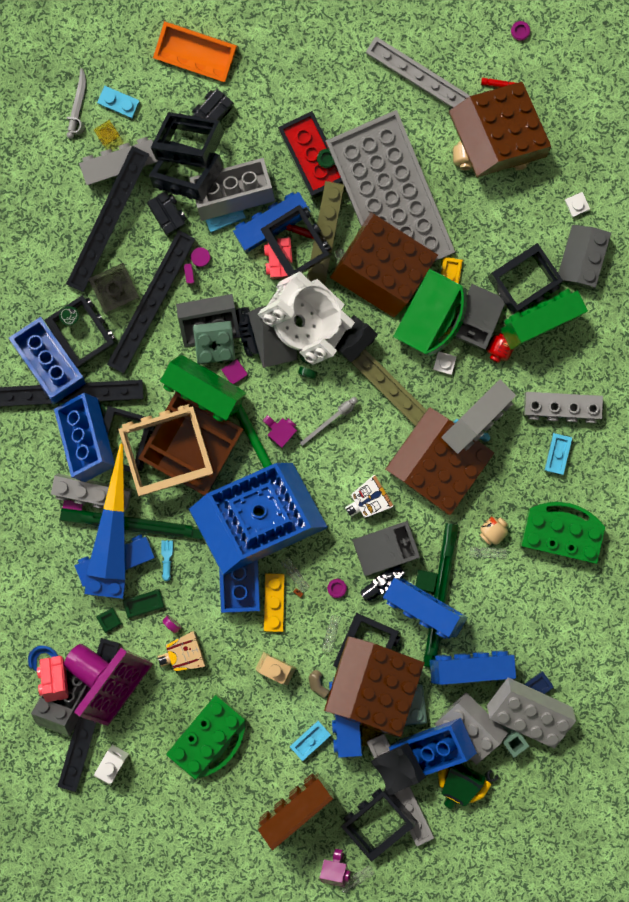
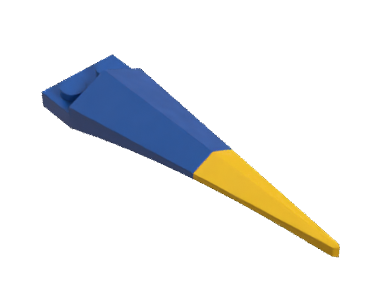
(107, 563)

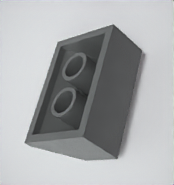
(584, 256)
(204, 312)

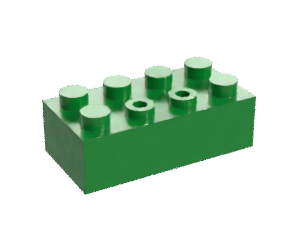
(432, 314)
(543, 318)
(203, 387)
(563, 532)
(208, 738)

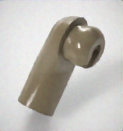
(315, 684)

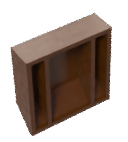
(500, 129)
(383, 265)
(176, 450)
(434, 467)
(374, 686)
(295, 810)

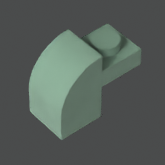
(514, 742)

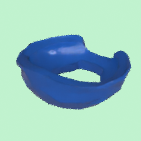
(32, 658)

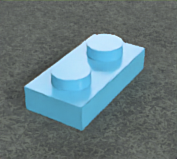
(118, 102)
(222, 221)
(558, 454)
(310, 740)

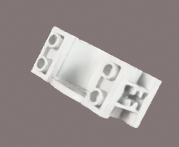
(319, 310)

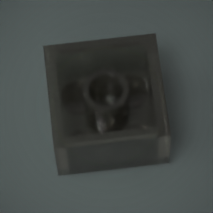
(114, 289)

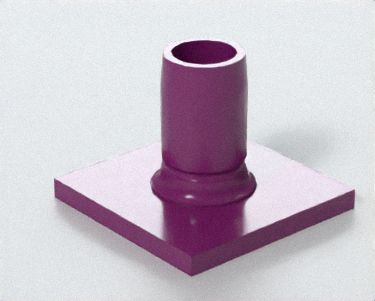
(108, 682)

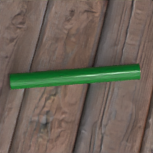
(253, 437)

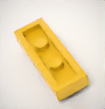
(274, 602)

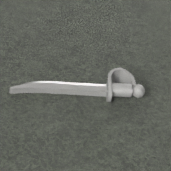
(76, 108)
(344, 409)

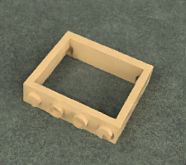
(146, 422)

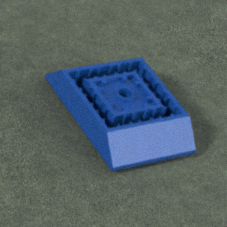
(240, 536)

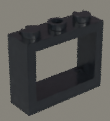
(184, 155)
(180, 187)
(280, 252)
(546, 266)
(97, 319)
(108, 421)
(393, 639)
(358, 837)

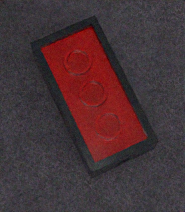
(303, 142)

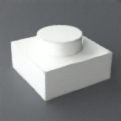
(577, 204)
(444, 363)

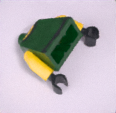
(463, 785)

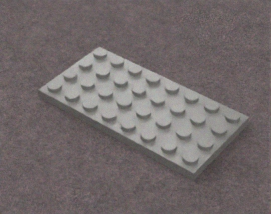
(388, 181)

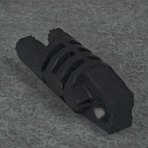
(246, 332)
(381, 583)

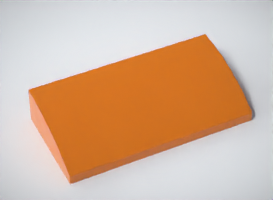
(195, 51)

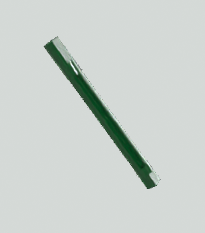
(133, 524)
(442, 584)

